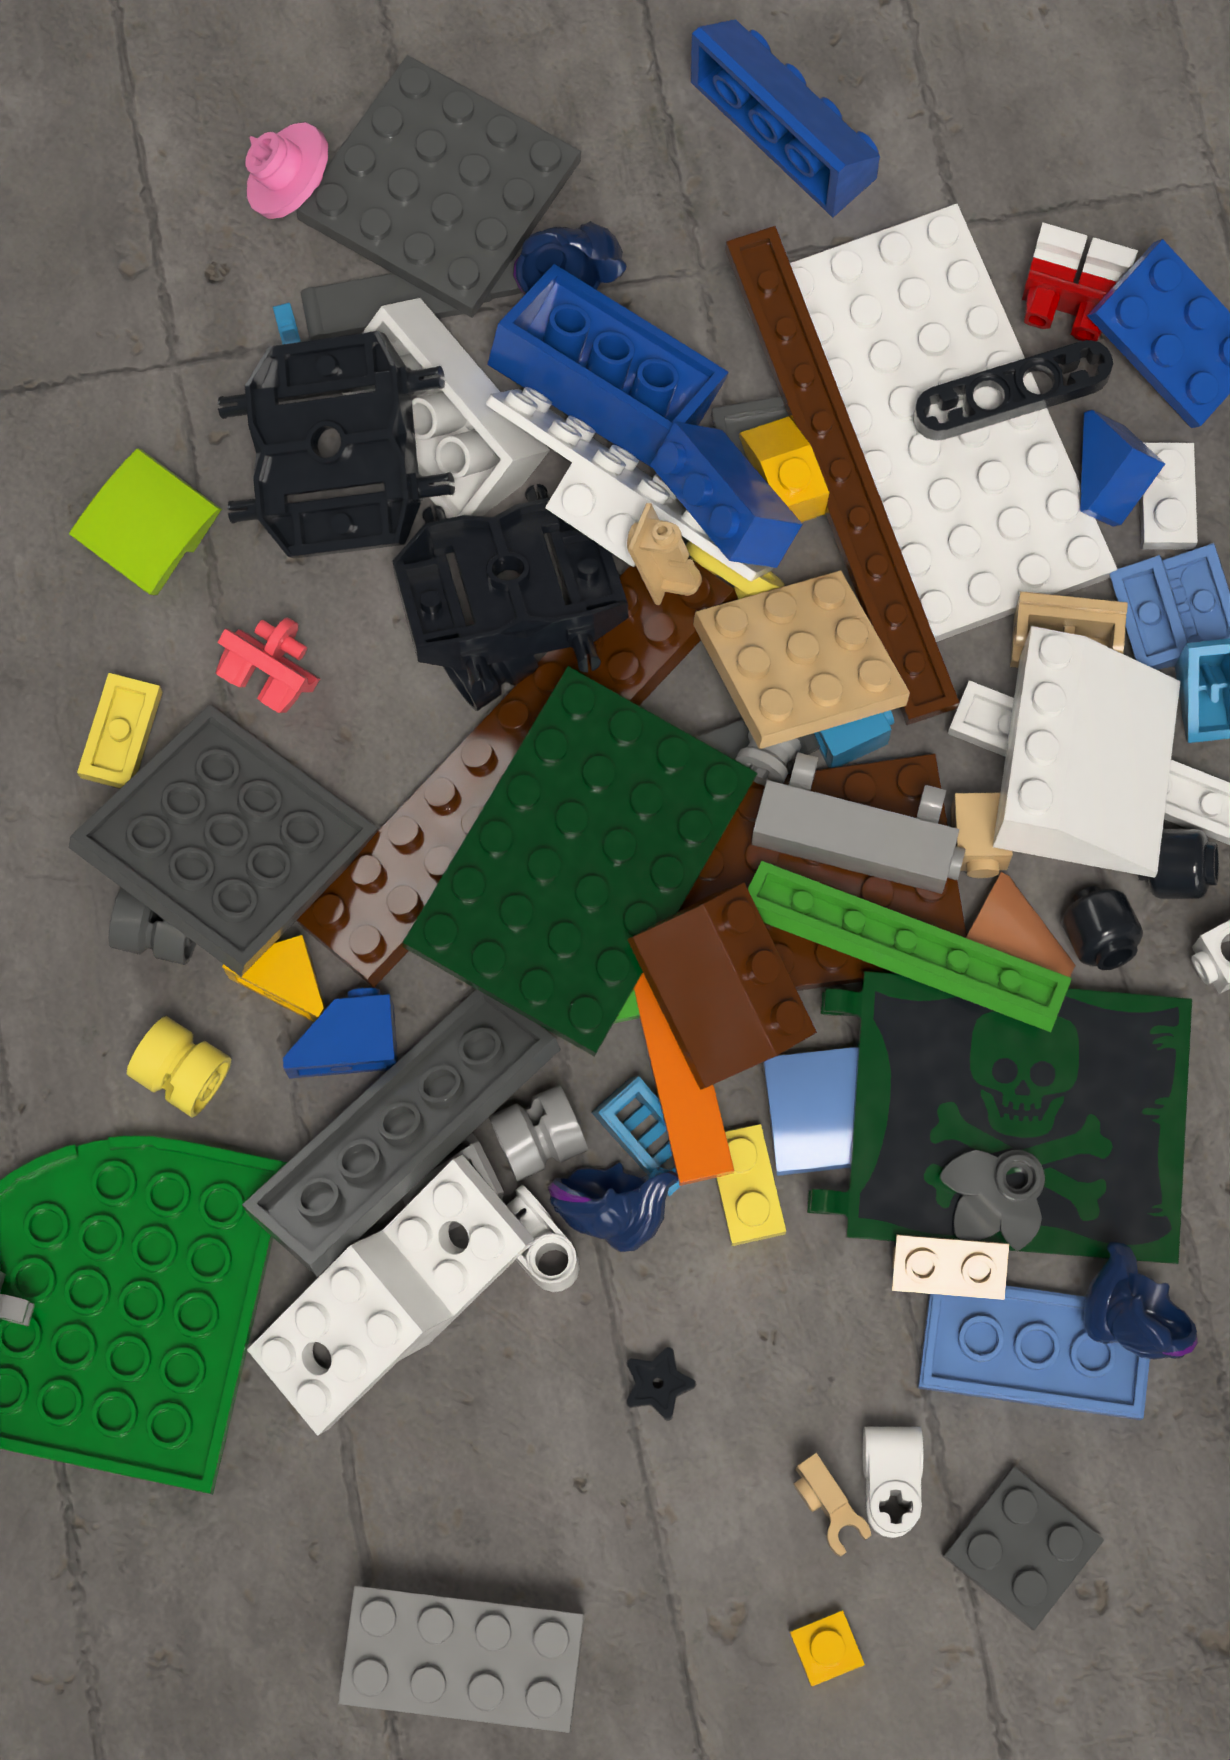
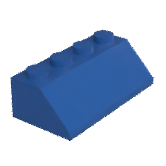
(782, 114)
(603, 364)

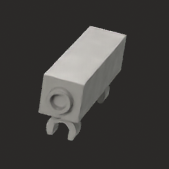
(858, 835)

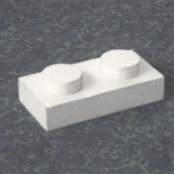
(1170, 501)

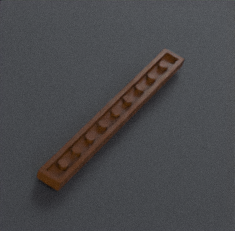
(853, 499)

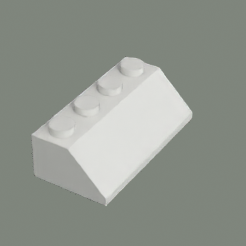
(453, 423)

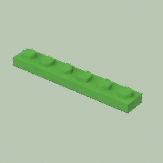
(908, 946)

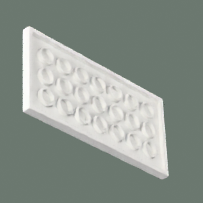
(968, 510)

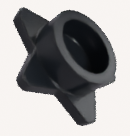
(646, 1394)

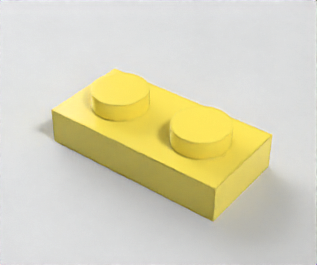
(119, 731)
(750, 1193)

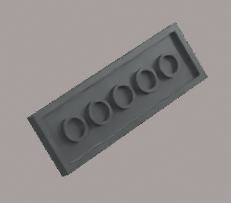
(399, 1129)

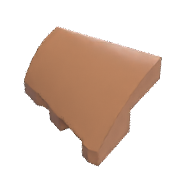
(1015, 928)

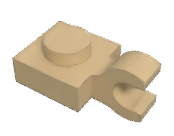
(821, 1490)

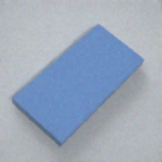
(1028, 1353)

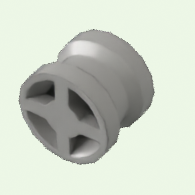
(769, 761)

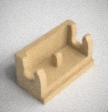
(1093, 618)

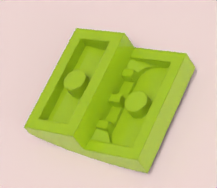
(145, 521)

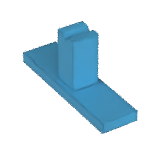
(286, 323)

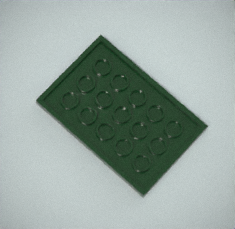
(575, 855)

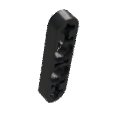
(1010, 384)

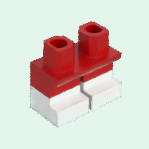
(1053, 272)

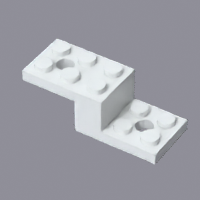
(390, 1295)

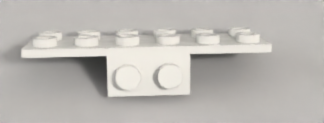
(603, 486)

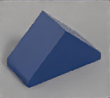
(1114, 469)

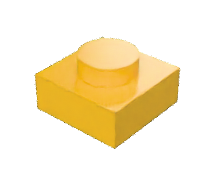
(827, 1648)

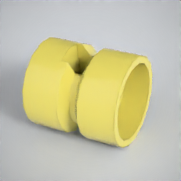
(174, 1063)

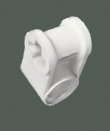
(547, 1238)
(892, 1468)

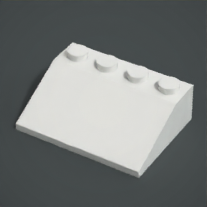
(1087, 755)

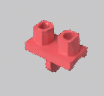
(246, 653)

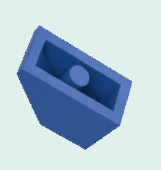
(347, 1038)

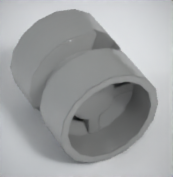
(538, 1133)

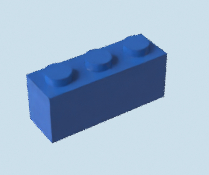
(726, 495)

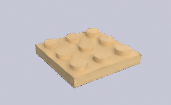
(800, 659)

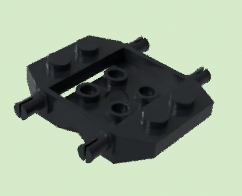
(374, 446)
(508, 615)

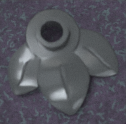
(989, 1201)

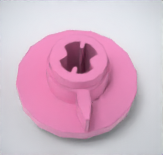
(285, 169)

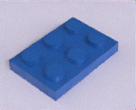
(1170, 332)

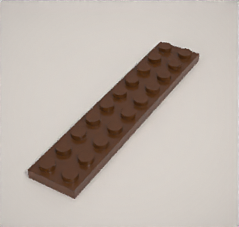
(391, 879)

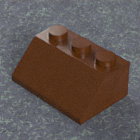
(722, 985)

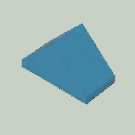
(1205, 689)

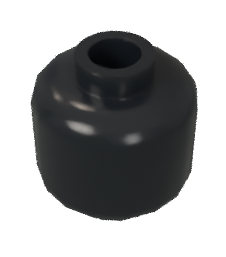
(1185, 865)
(1102, 928)

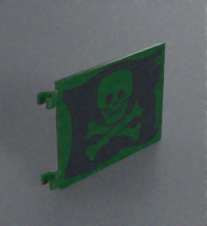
(1089, 1100)

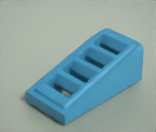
(620, 1131)

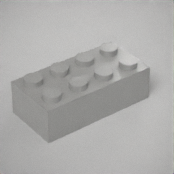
(462, 1659)

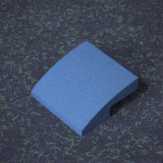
(1173, 604)
(811, 1109)

